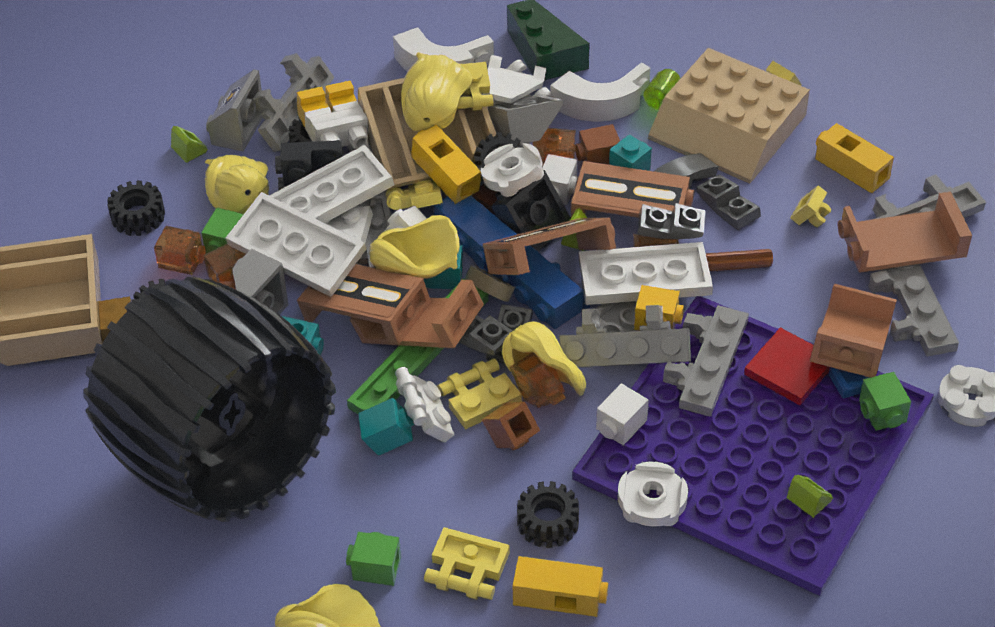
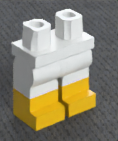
(333, 115)

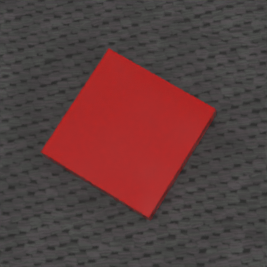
(786, 366)

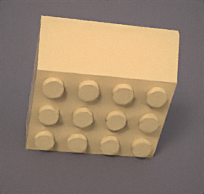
(729, 114)
(392, 137)
(49, 300)

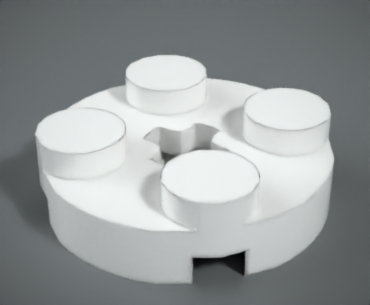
(525, 169)
(955, 400)
(652, 511)

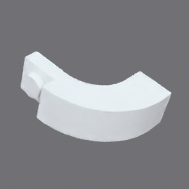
(414, 41)
(601, 100)

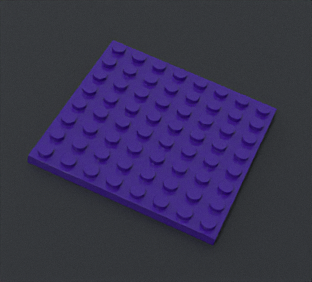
(750, 451)

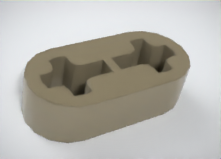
(490, 283)

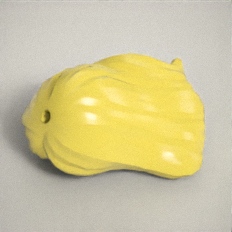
(433, 91)
(229, 179)
(418, 249)
(538, 339)
(330, 607)

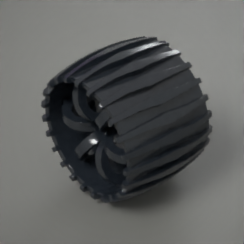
(209, 397)

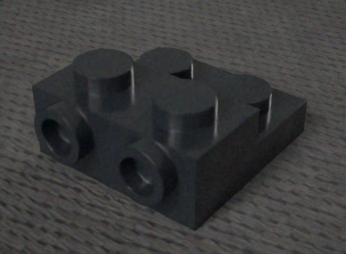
(304, 158)
(531, 208)

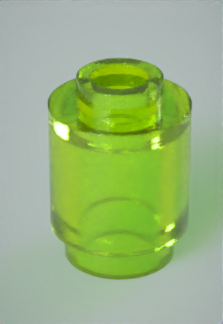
(659, 87)

